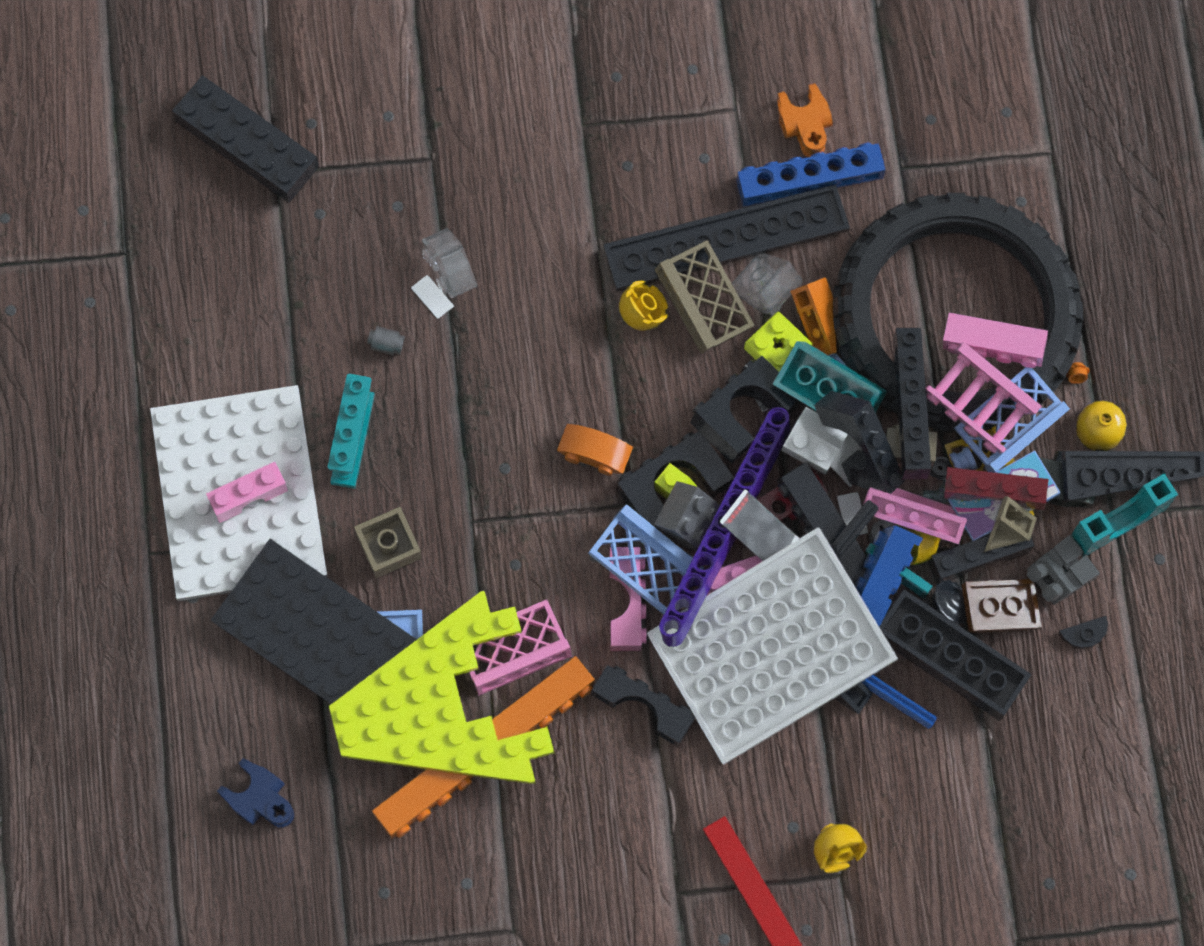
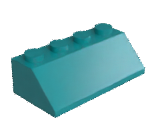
(813, 374)

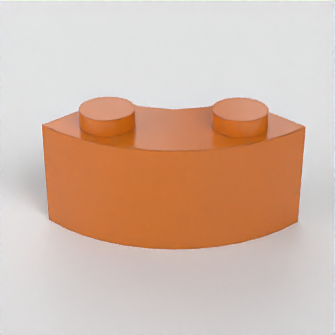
(595, 449)

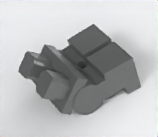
(1060, 571)

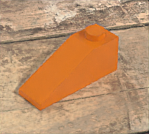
(816, 313)

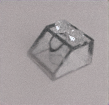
(767, 283)

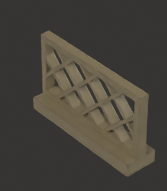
(686, 306)

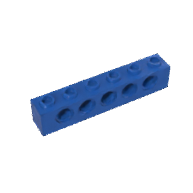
(753, 193)

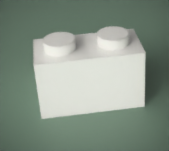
(814, 442)

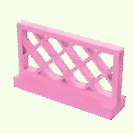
(527, 662)

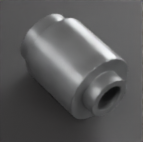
(386, 341)

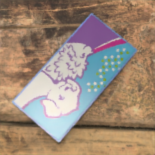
(982, 512)

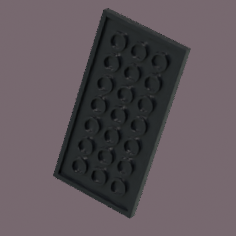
(308, 624)

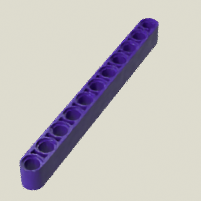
(718, 535)

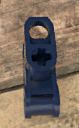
(260, 797)

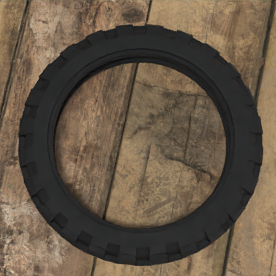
(968, 216)

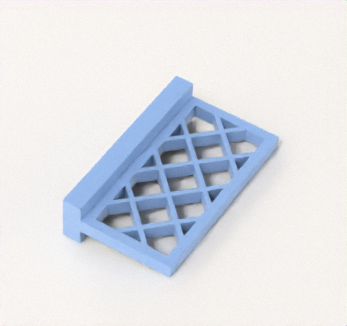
(1025, 435)
(654, 542)

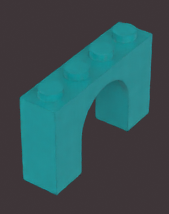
(1147, 503)

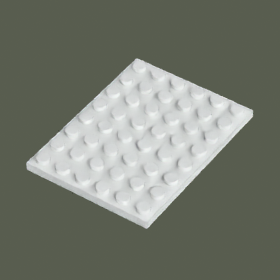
(213, 444)
(774, 646)

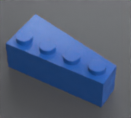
(883, 569)

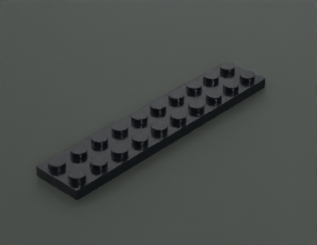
(730, 234)

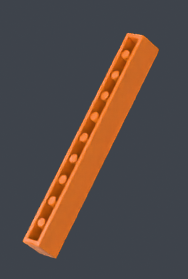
(523, 716)

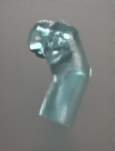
(936, 495)

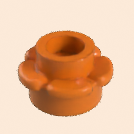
(1078, 373)

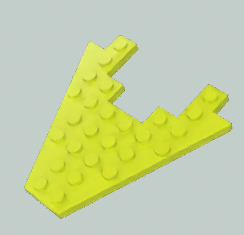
(414, 712)

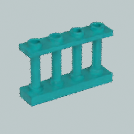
(351, 431)

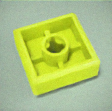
(777, 330)

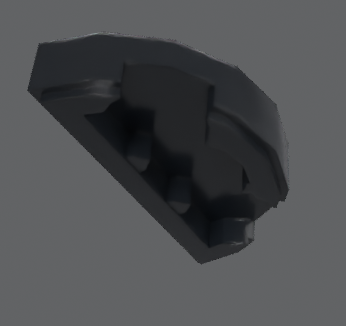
(1085, 634)

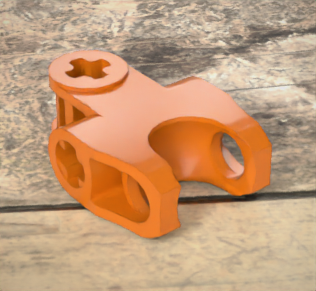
(806, 121)

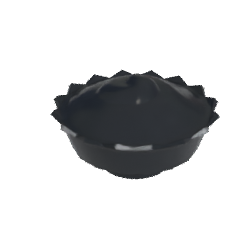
(949, 601)

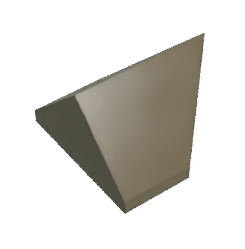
(1011, 525)

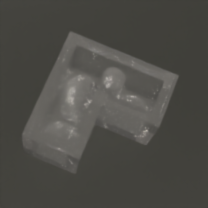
(450, 261)

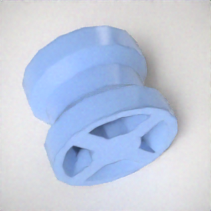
(963, 459)

